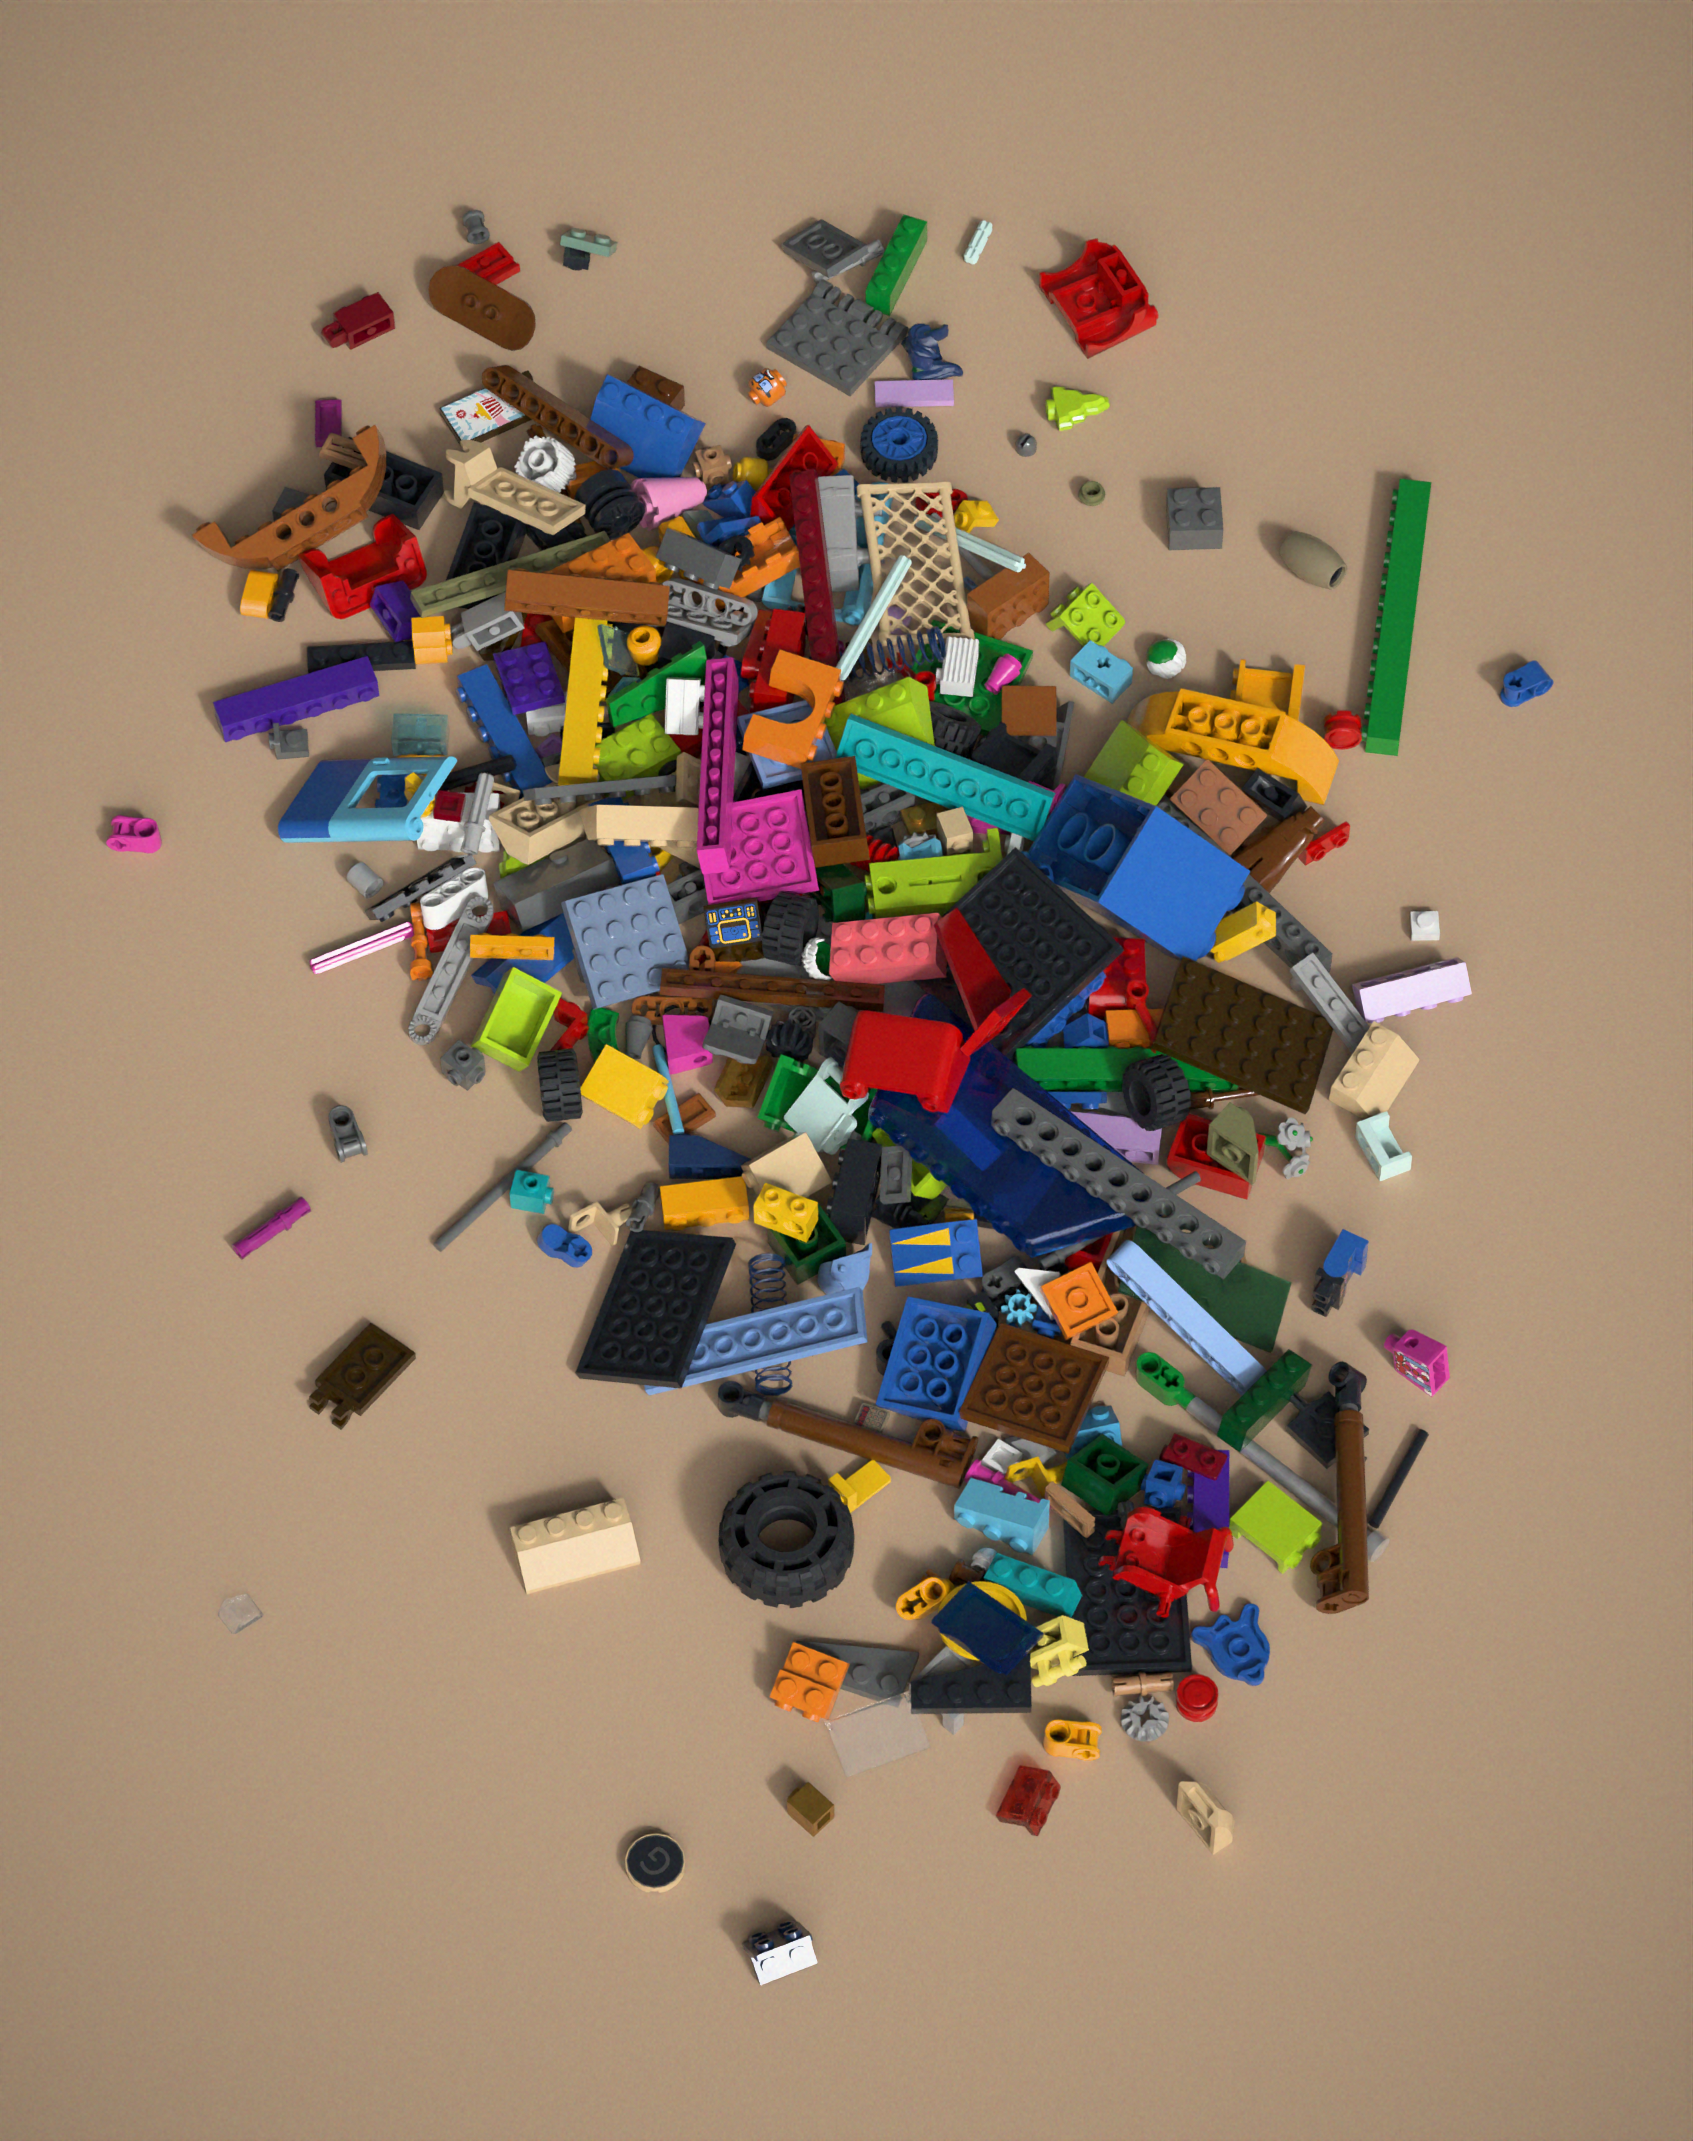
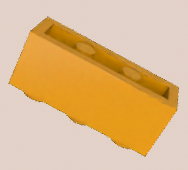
(704, 1203)

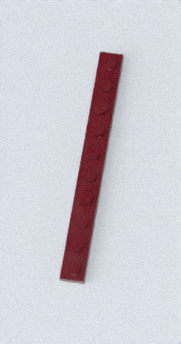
(815, 570)

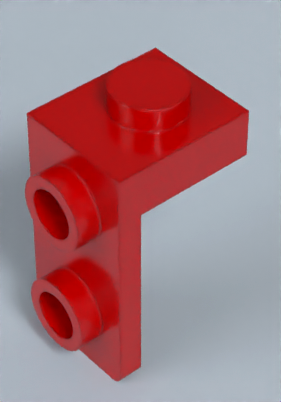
(1318, 848)
(574, 1019)

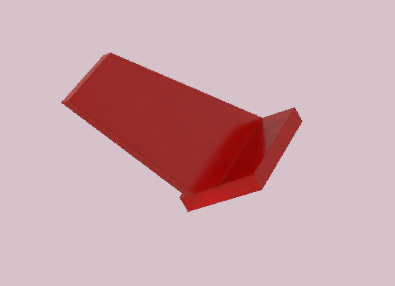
(978, 981)

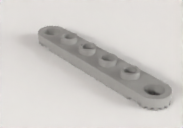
(449, 972)

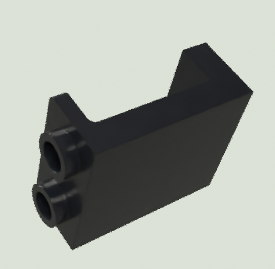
(1014, 756)

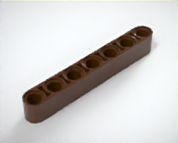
(546, 413)

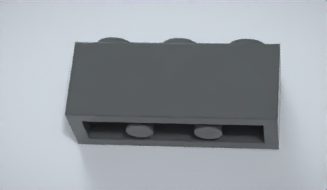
(698, 559)

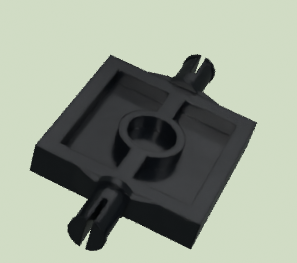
(1316, 1428)

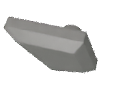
(1031, 1449)

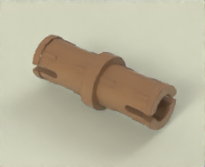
(1142, 1684)

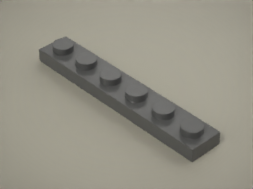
(593, 791)

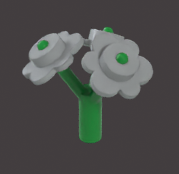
(1292, 1136)

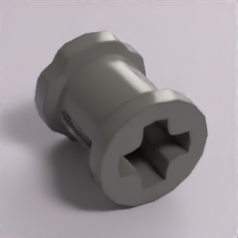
(477, 231)

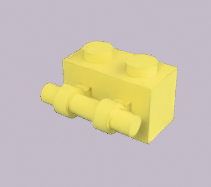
(1061, 1642)

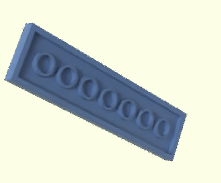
(777, 1336)

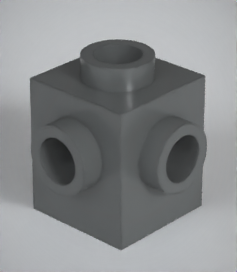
(463, 1065)

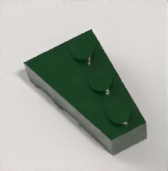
(840, 894)

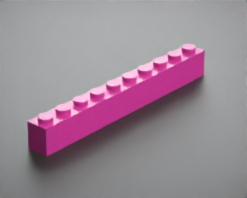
(717, 766)

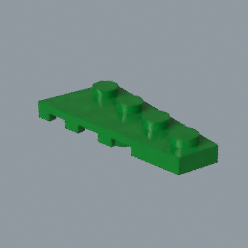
(650, 693)

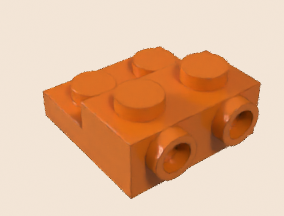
(809, 1682)

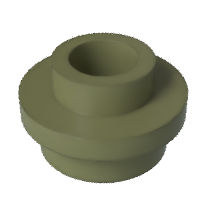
(1092, 488)

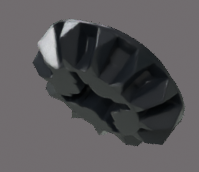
(740, 544)

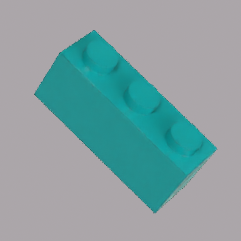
(1035, 1586)

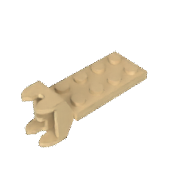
(506, 491)

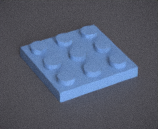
(775, 773)

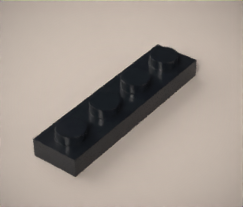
(381, 655)

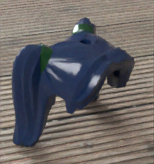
(925, 353)

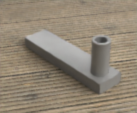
(1330, 1000)

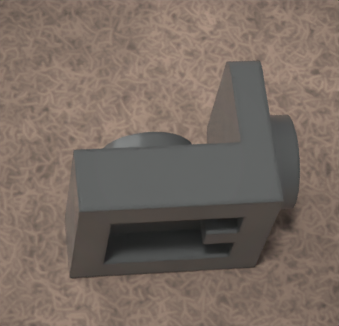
(289, 743)

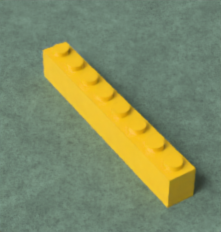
(583, 706)

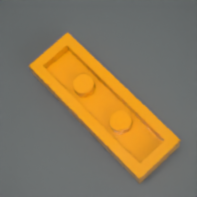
(511, 947)

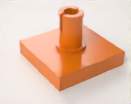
(1078, 1300)

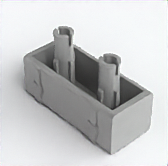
(839, 517)

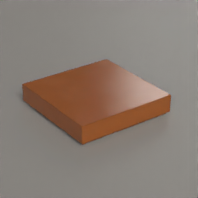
(1029, 710)

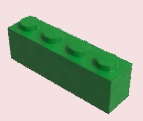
(896, 264)

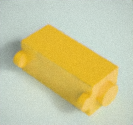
(1243, 931)

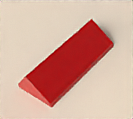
(774, 495)

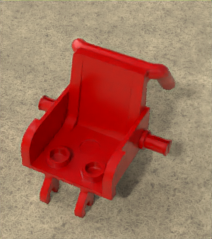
(1168, 1556)

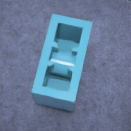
(1101, 671)

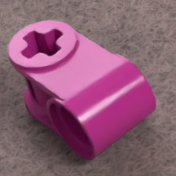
(134, 835)

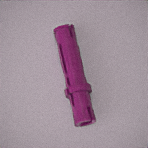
(280, 1221)

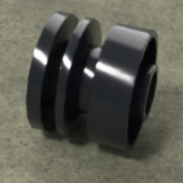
(610, 503)

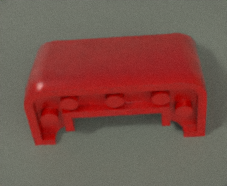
(350, 580)
(905, 1058)

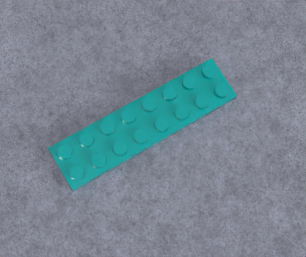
(946, 778)

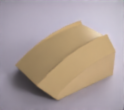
(1205, 1815)

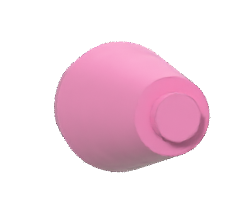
(667, 498)

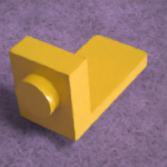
(860, 1485)

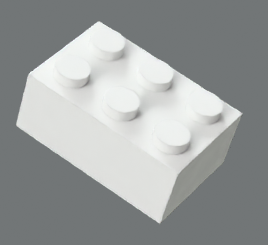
(450, 834)

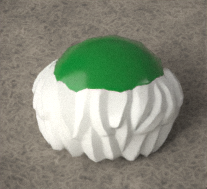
(1166, 658)
(817, 959)

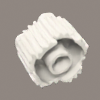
(546, 463)

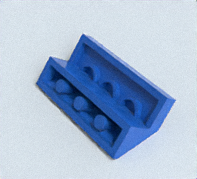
(542, 970)

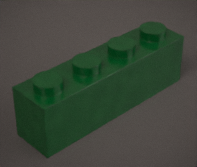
(1264, 1400)

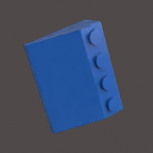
(653, 429)
(935, 1361)

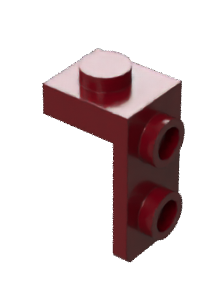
(1193, 1457)

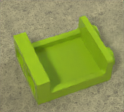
(1277, 1526)

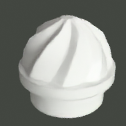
(983, 1559)

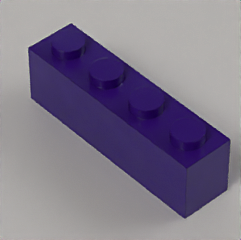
(1210, 1502)

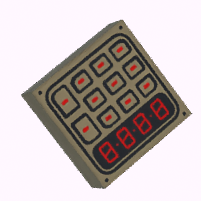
(872, 1417)

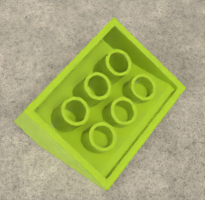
(897, 706)
(1134, 765)

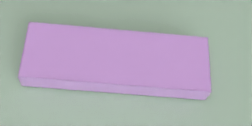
(914, 393)

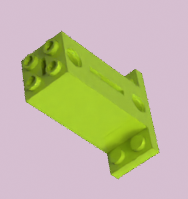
(928, 883)

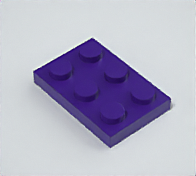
(529, 678)

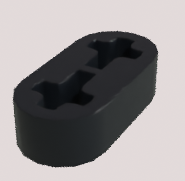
(773, 436)

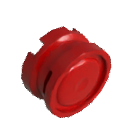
(1342, 730)
(1197, 1698)

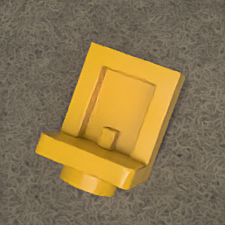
(974, 514)

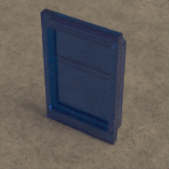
(986, 1629)

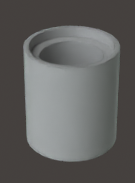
(364, 880)

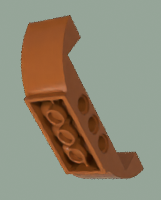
(350, 496)

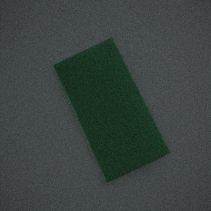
(1244, 1303)

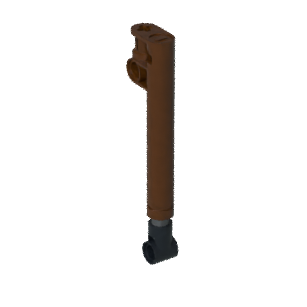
(938, 1459)
(1344, 1566)

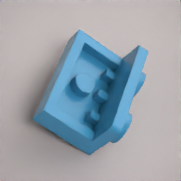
(1096, 1422)

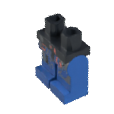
(1343, 1260)

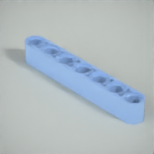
(1185, 1316)

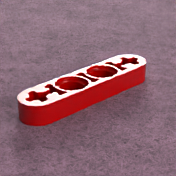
(752, 650)

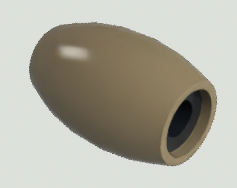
(1313, 560)

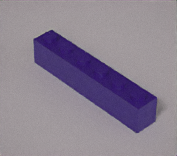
(296, 699)

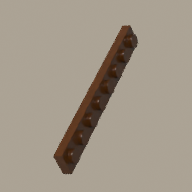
(771, 989)

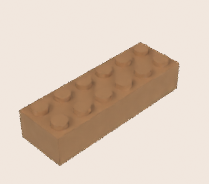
(1121, 1333)

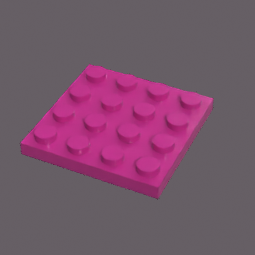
(767, 851)

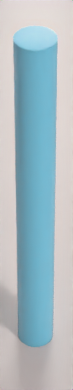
(670, 1098)

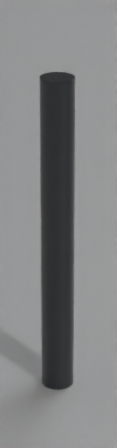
(1398, 1478)

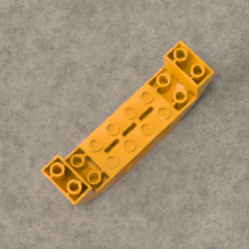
(1239, 737)

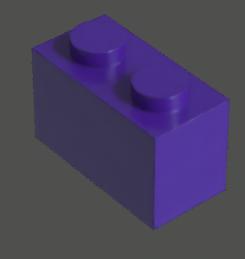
(395, 609)

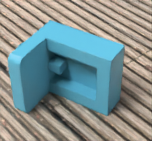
(928, 849)

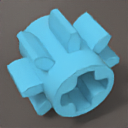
(1019, 1316)

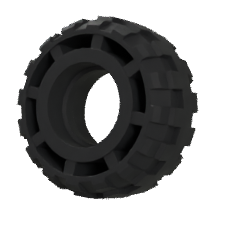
(792, 1575)

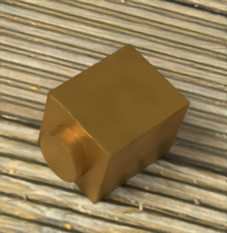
(810, 1808)

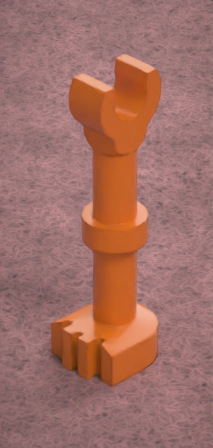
(420, 967)

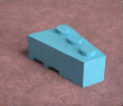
(1002, 1515)

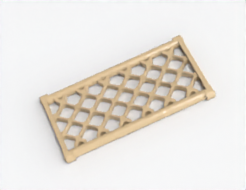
(945, 490)

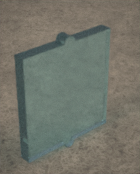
(616, 652)

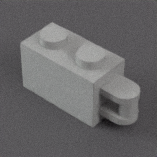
(486, 624)

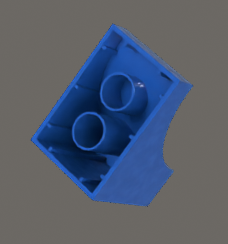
(1139, 868)

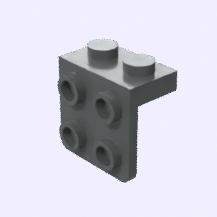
(738, 1030)

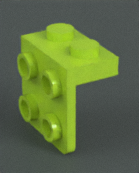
(1087, 616)

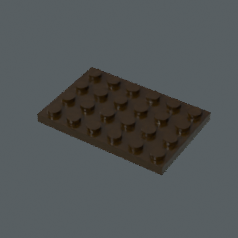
(1243, 1035)

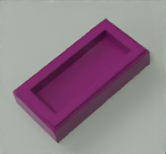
(327, 420)

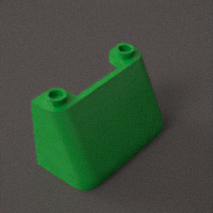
(788, 1084)

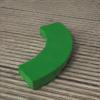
(602, 1031)

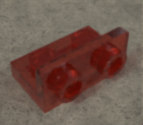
(1029, 1799)

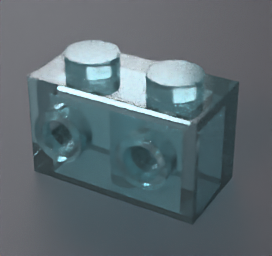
(420, 734)

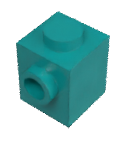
(531, 1192)

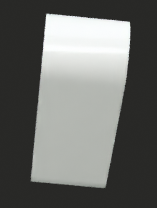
(450, 899)

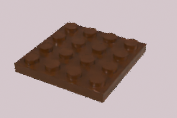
(1034, 1388)

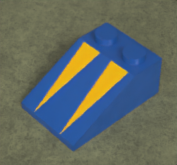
(936, 1253)

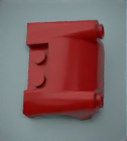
(1100, 298)

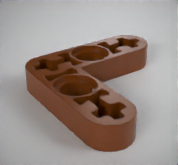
(691, 1002)

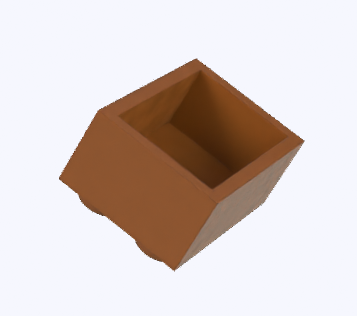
(1008, 599)
(1218, 807)

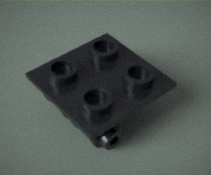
(917, 1212)

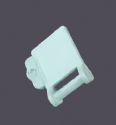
(824, 1112)

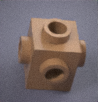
(712, 466)

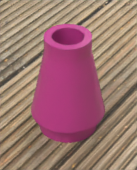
(1003, 673)

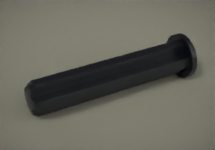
(471, 774)

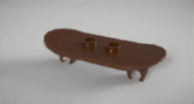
(482, 307)

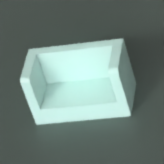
(1381, 1147)

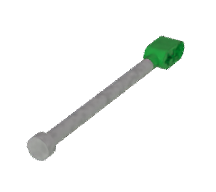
(1168, 1387)

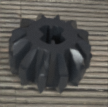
(789, 1041)

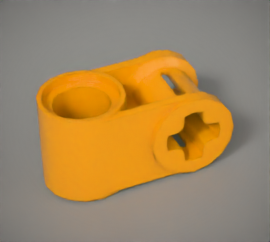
(1074, 1740)

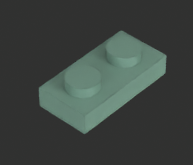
(597, 244)

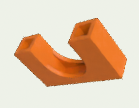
(796, 741)

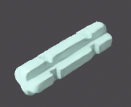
(978, 242)

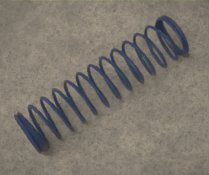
(932, 641)
(769, 1271)

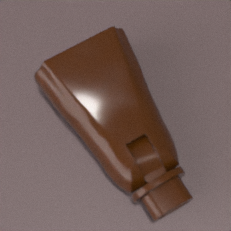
(1279, 848)

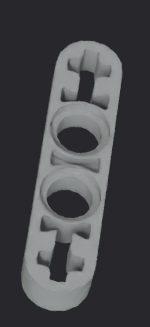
(709, 597)

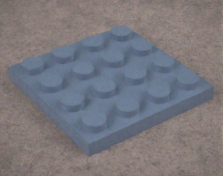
(625, 939)

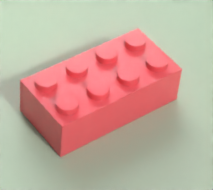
(887, 950)

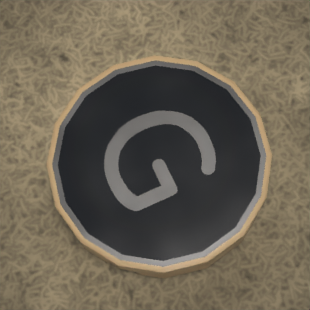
(655, 1863)

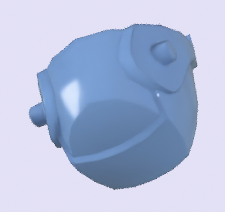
(846, 1272)

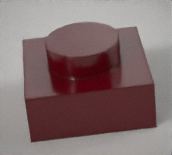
(449, 806)

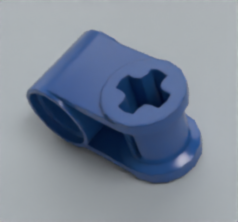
(1525, 684)

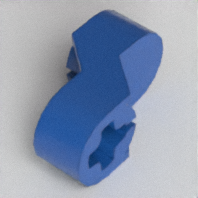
(563, 1245)

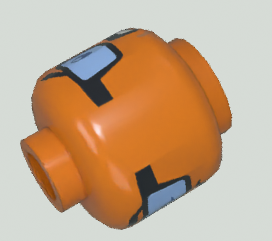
(767, 387)

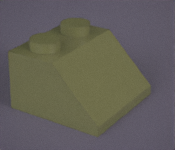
(1234, 1142)

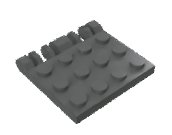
(836, 340)

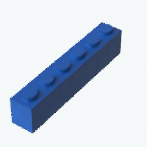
(500, 728)

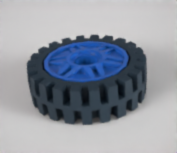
(899, 444)

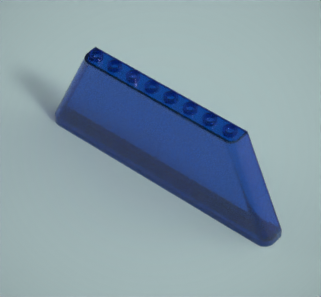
(989, 1170)

